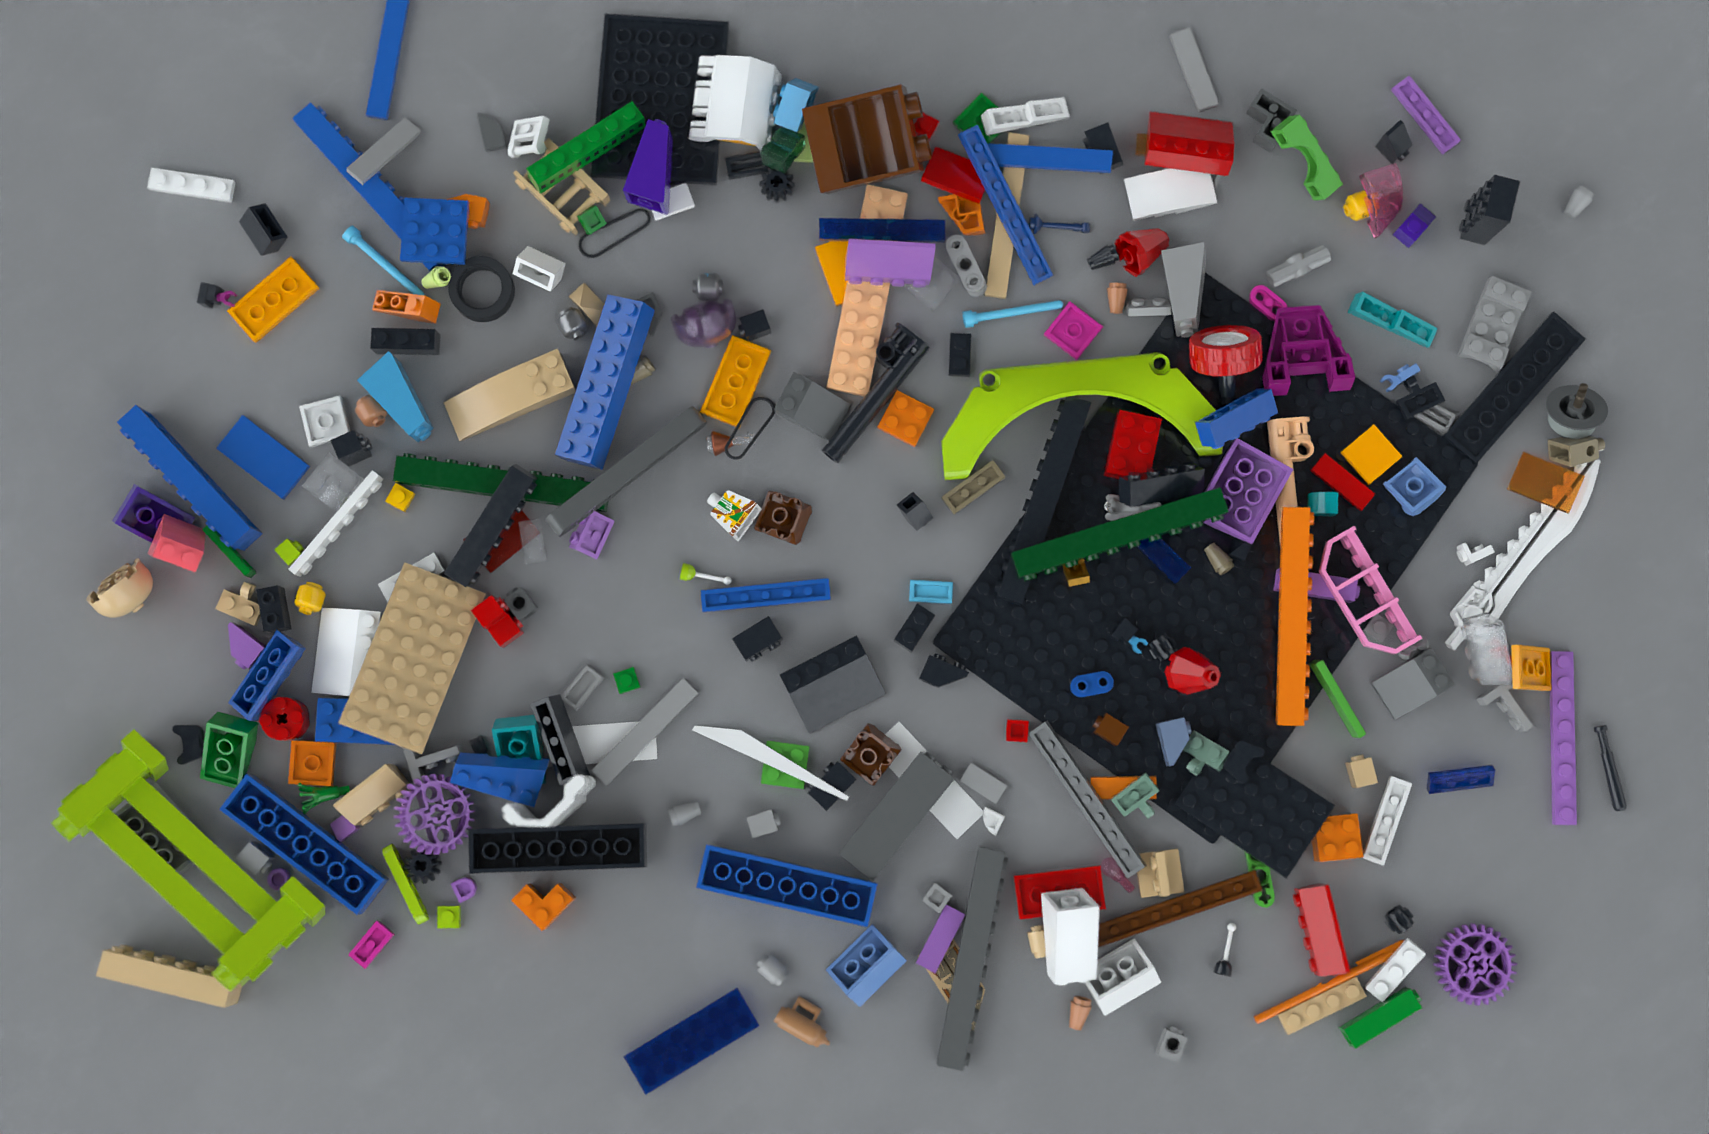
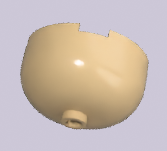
(122, 590)

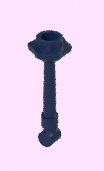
(1036, 224)

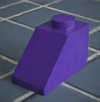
(1414, 225)

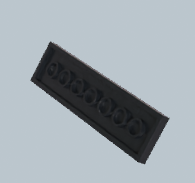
(1514, 387)

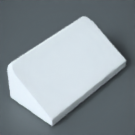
(679, 201)

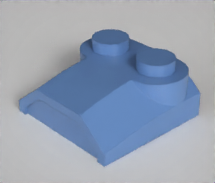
(1415, 487)

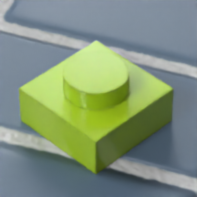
(448, 916)

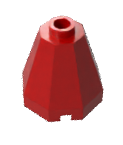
(1141, 248)
(1191, 671)

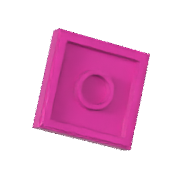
(1073, 330)

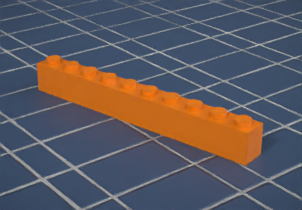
(1293, 616)

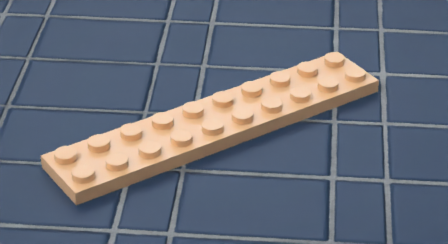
(863, 309)

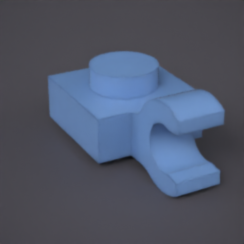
(1403, 373)

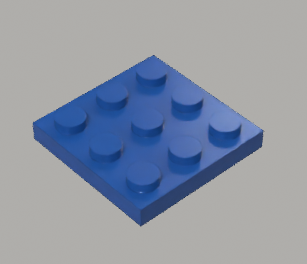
(434, 231)

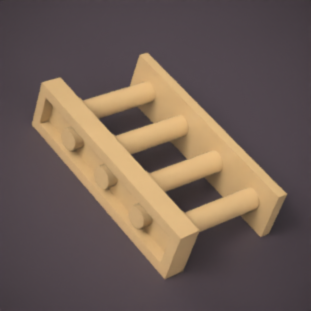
(582, 181)

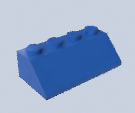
(266, 675)

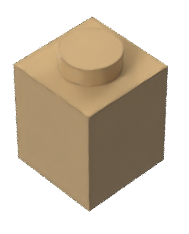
(1361, 771)

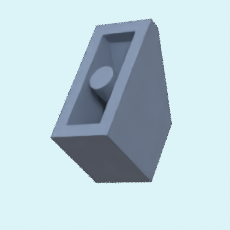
(1173, 738)

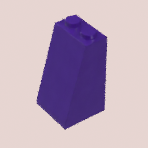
(651, 169)

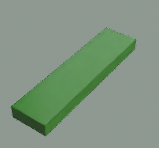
(1337, 698)

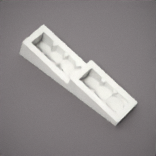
(1022, 116)

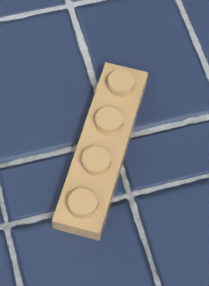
(1321, 1005)

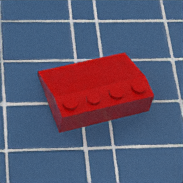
(1189, 143)

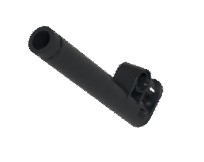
(904, 357)

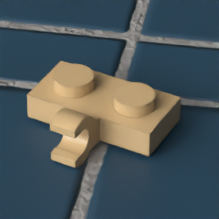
(240, 605)

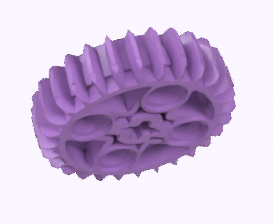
(444, 816)
(1483, 960)

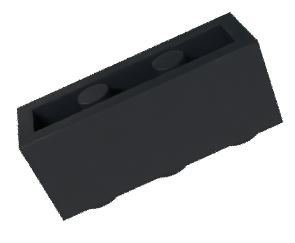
(405, 341)

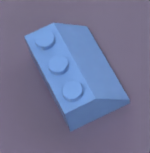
(865, 965)

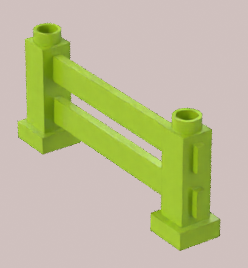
(124, 778)

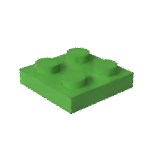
(797, 754)

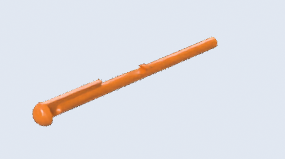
(1362, 966)

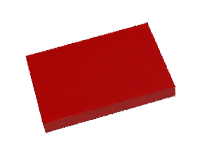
(953, 175)

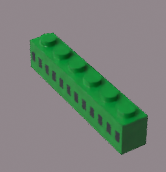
(586, 147)

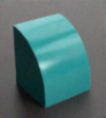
(1323, 503)

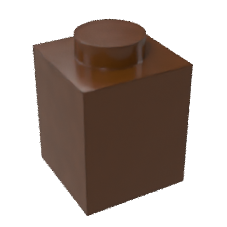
(1109, 729)

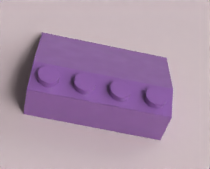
(889, 262)
(1250, 489)

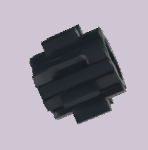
(1163, 647)
(1399, 919)

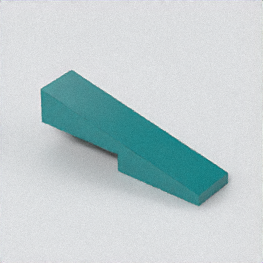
(1391, 319)

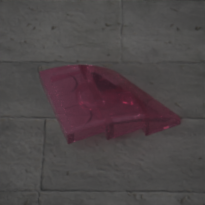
(1383, 196)

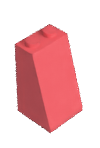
(178, 543)

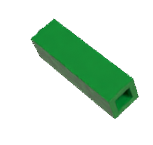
(1381, 1017)

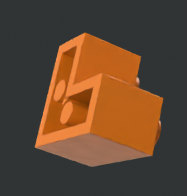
(542, 909)

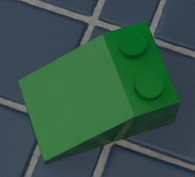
(227, 749)

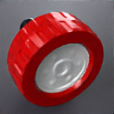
(1225, 353)

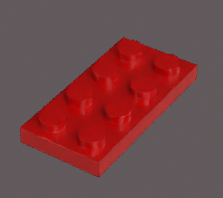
(1030, 886)

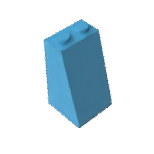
(394, 392)

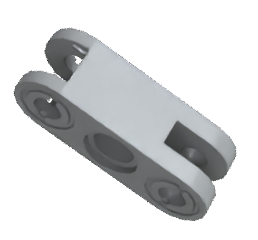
(959, 257)

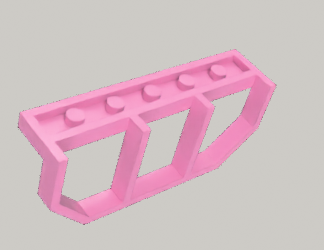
(1382, 593)

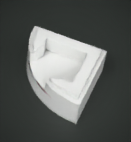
(992, 820)

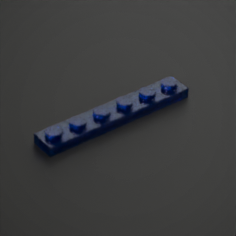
(882, 229)

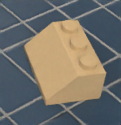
(372, 795)

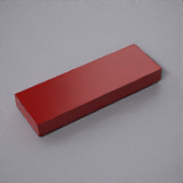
(1342, 482)

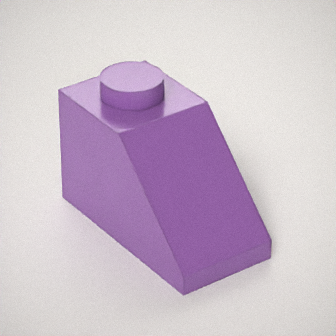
(244, 646)

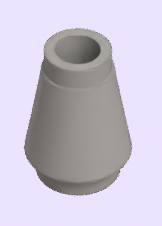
(1578, 202)
(683, 813)

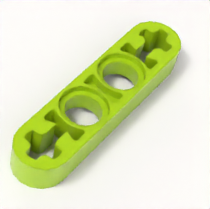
(405, 884)

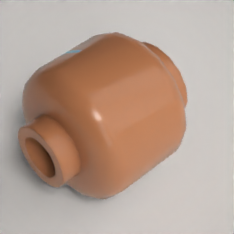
(370, 411)

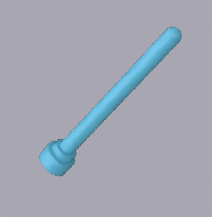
(353, 236)
(971, 318)

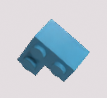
(795, 96)

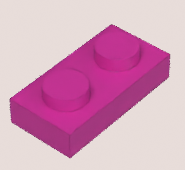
(371, 944)

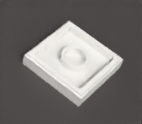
(324, 420)

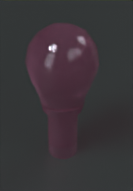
(1112, 870)

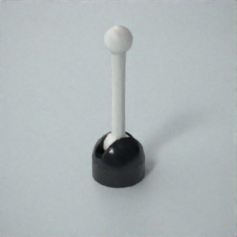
(1223, 966)

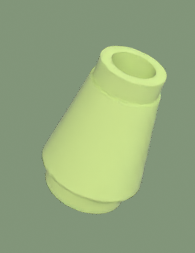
(436, 278)

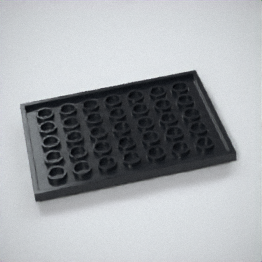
(657, 69)

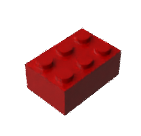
(1132, 444)

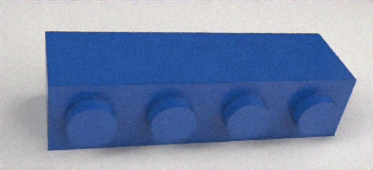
(1236, 418)

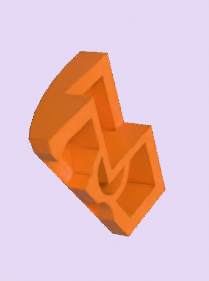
(964, 213)

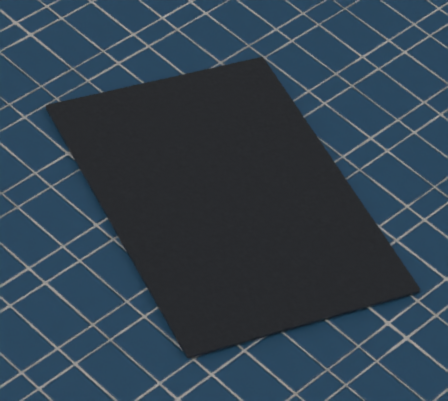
(1229, 617)

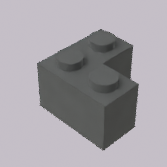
(1269, 112)

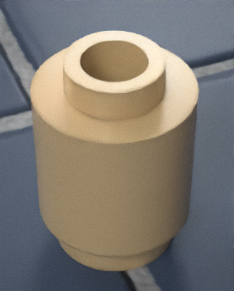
(1037, 941)

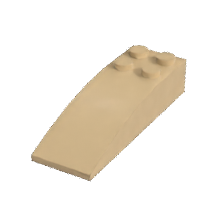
(510, 395)

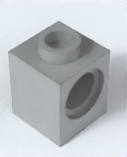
(763, 823)
(255, 859)
(1175, 1053)

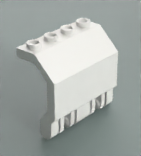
(736, 100)
(574, 797)

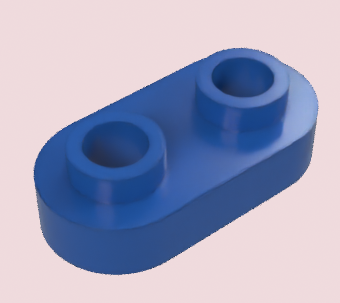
(1092, 684)

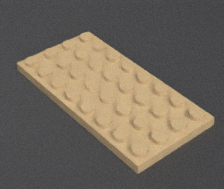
(412, 659)

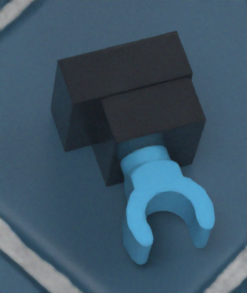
(1125, 632)

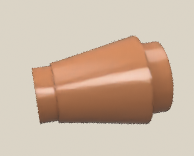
(1117, 295)
(1079, 1012)

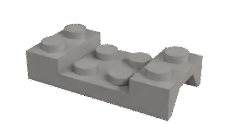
(1494, 322)

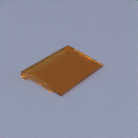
(1545, 482)

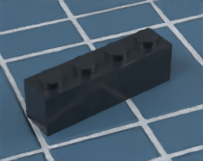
(1161, 484)
(559, 738)

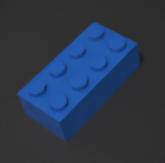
(327, 727)

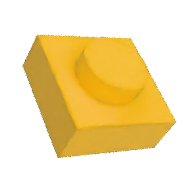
(400, 497)

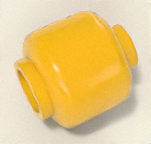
(1355, 206)
(309, 598)

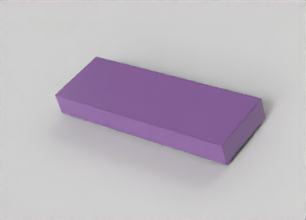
(940, 938)

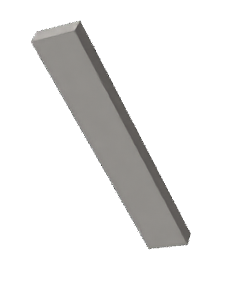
(644, 732)

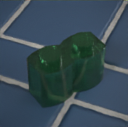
(782, 149)

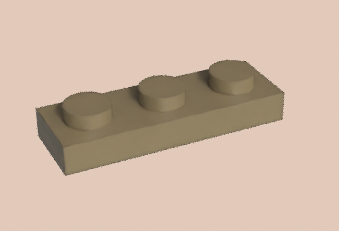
(973, 487)

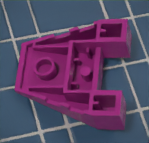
(1305, 345)

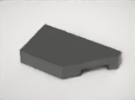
(491, 133)
(651, 301)

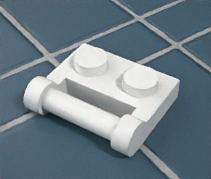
(526, 130)

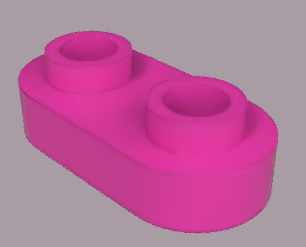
(1269, 301)

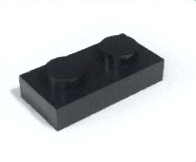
(959, 354)

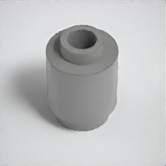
(772, 969)

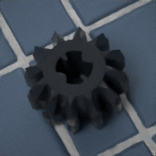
(770, 180)
(423, 874)

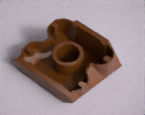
(783, 517)
(871, 754)

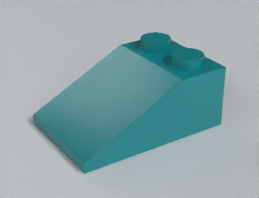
(518, 738)

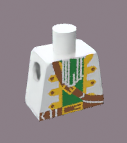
(733, 512)

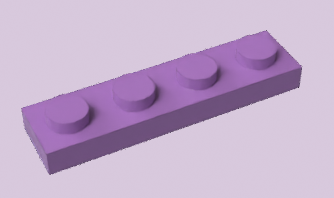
(1425, 115)

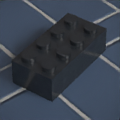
(1489, 210)

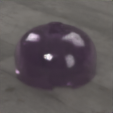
(705, 330)

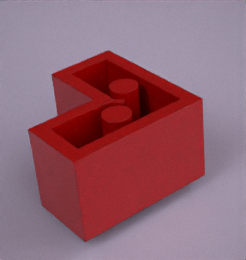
(495, 617)

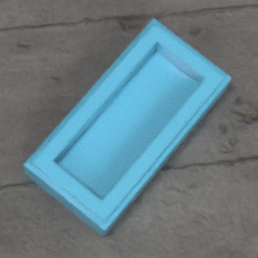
(931, 591)

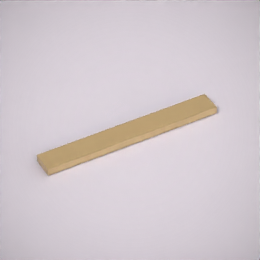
(1002, 246)

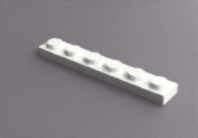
(331, 530)

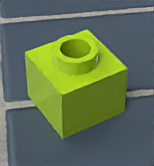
(289, 551)

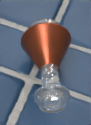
(716, 442)

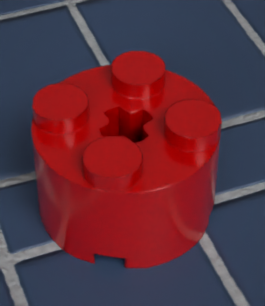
(272, 719)

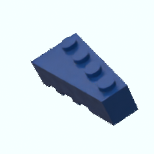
(501, 776)

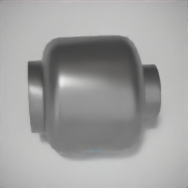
(708, 286)
(572, 323)

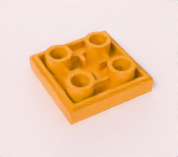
(1371, 454)

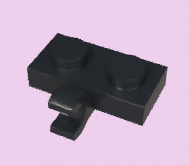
(1419, 399)

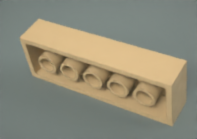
(165, 975)

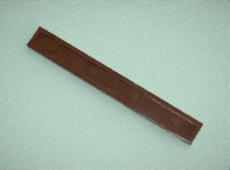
(1178, 907)

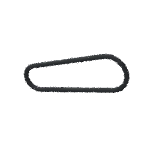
(619, 241)
(740, 422)

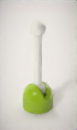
(688, 573)

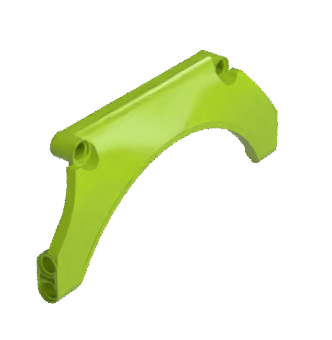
(1027, 386)

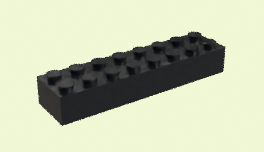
(557, 848)

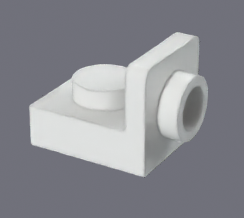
(1479, 552)

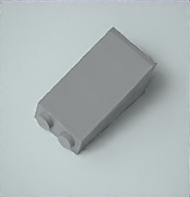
(1185, 280)

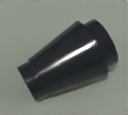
(1103, 257)

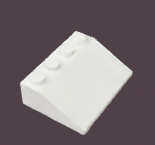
(342, 648)

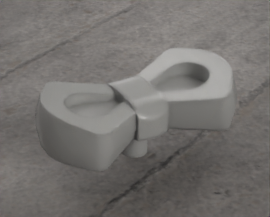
(1408, 652)

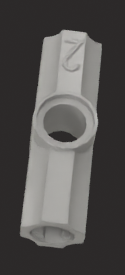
(1298, 266)

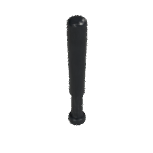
(1613, 781)

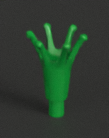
(320, 795)

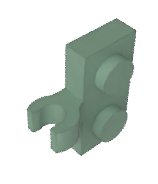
(1205, 752)
(1136, 796)

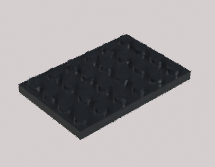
(1265, 817)

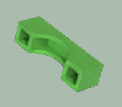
(1321, 177)

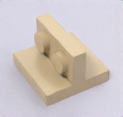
(1161, 875)

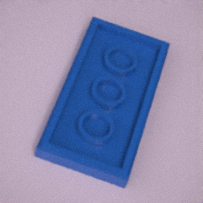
(263, 457)

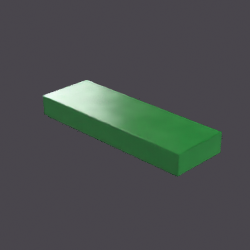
(234, 556)

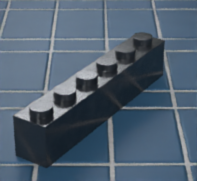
(490, 526)

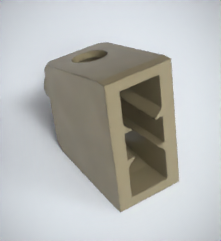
(1575, 451)

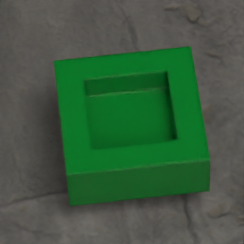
(591, 219)
(626, 680)

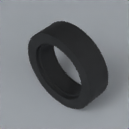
(489, 313)

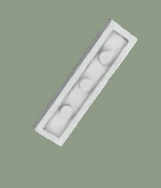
(191, 185)
(1386, 820)

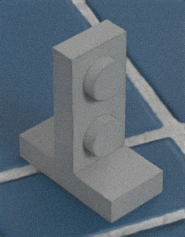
(1506, 704)
(430, 761)

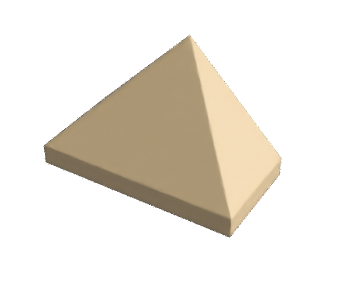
(588, 303)

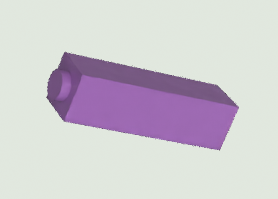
(1321, 590)

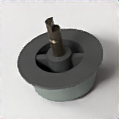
(1575, 411)

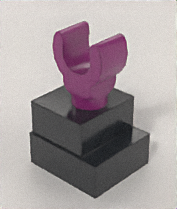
(213, 294)

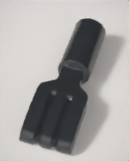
(478, 745)

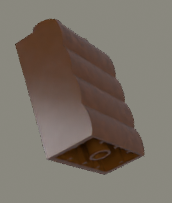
(866, 138)

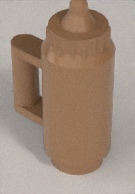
(801, 1026)

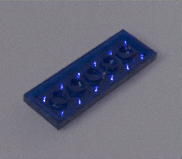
(691, 1041)

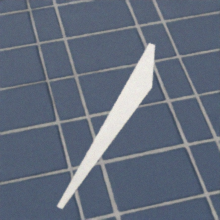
(750, 746)

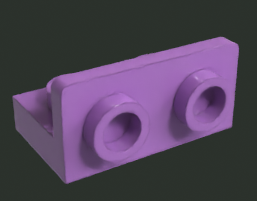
(591, 534)

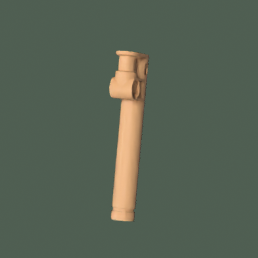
(1284, 439)

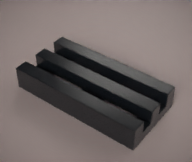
(746, 173)

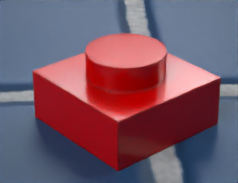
(926, 125)
(1017, 730)

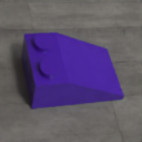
(144, 511)

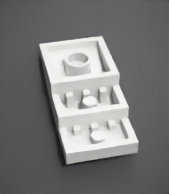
(1168, 192)

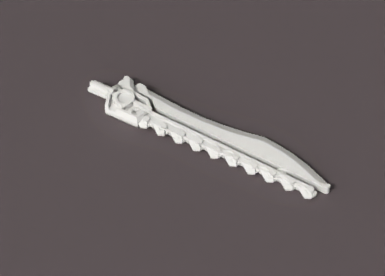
(1479, 596)

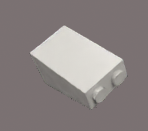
(1070, 935)

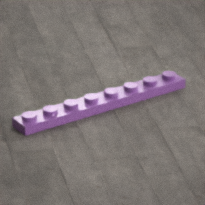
(1563, 739)

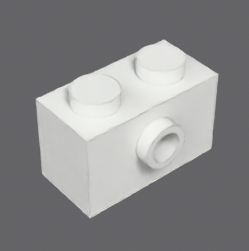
(539, 268)

